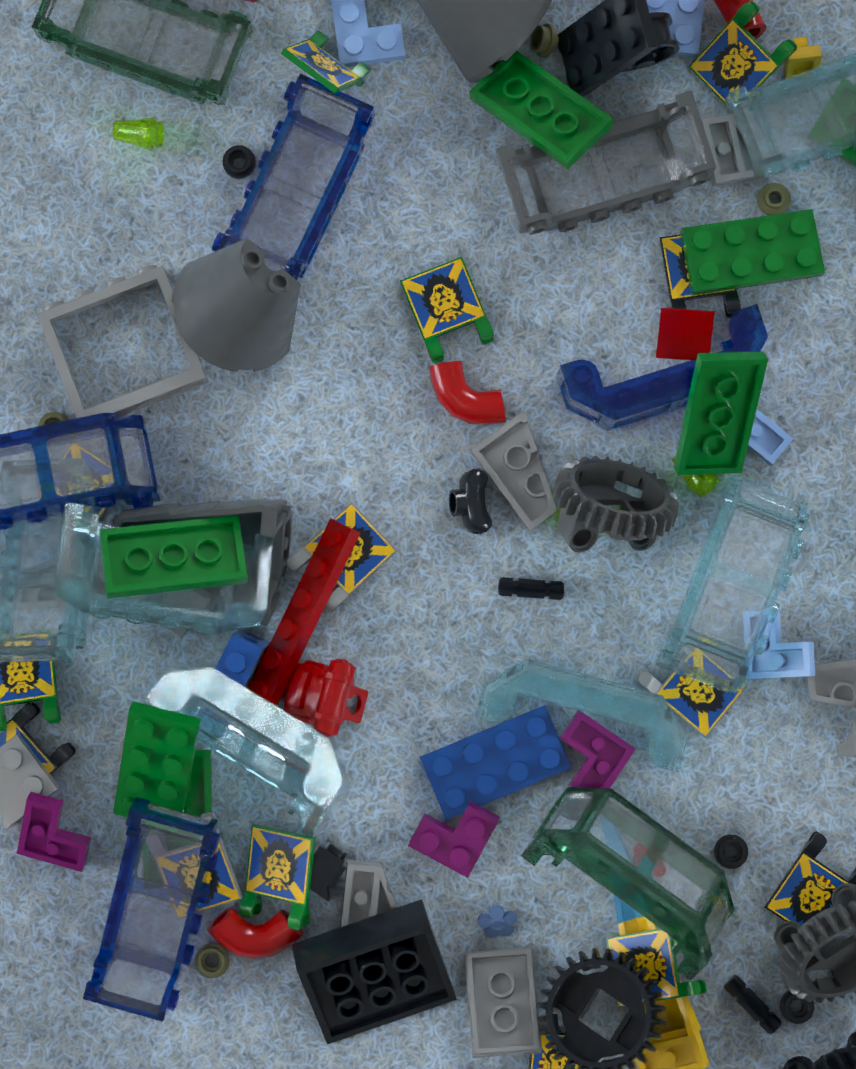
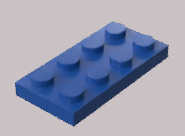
(495, 762)

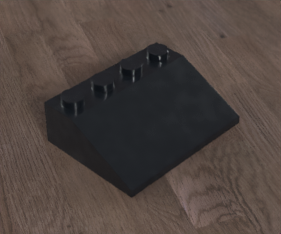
(373, 971)

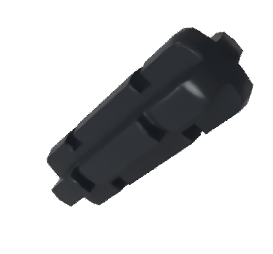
(531, 588)
(752, 1004)

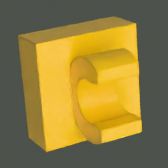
(803, 58)

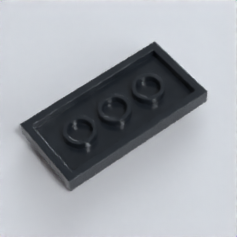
(606, 43)

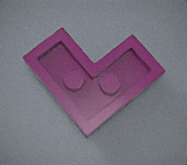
(604, 752)
(43, 838)
(459, 846)

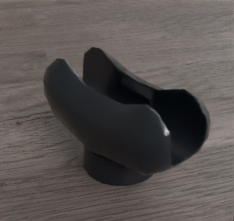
(470, 501)

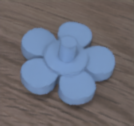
(497, 922)

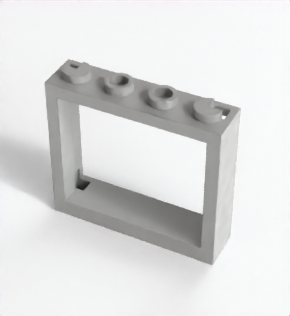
(138, 398)

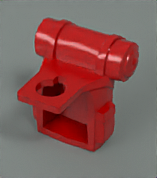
(320, 695)

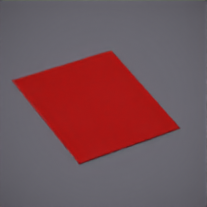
(684, 333)

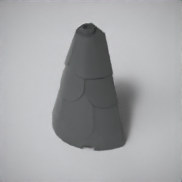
(258, 516)

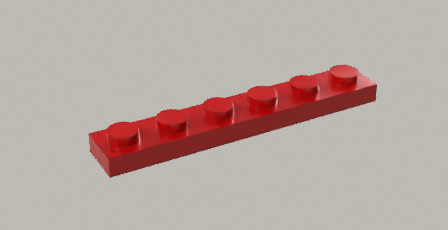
(304, 611)

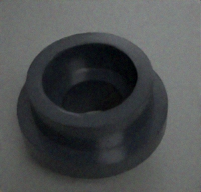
(239, 152)
(740, 857)
(795, 1017)

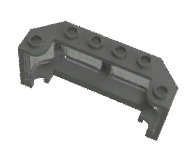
(631, 164)

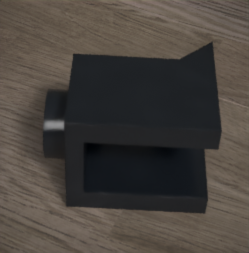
(327, 869)

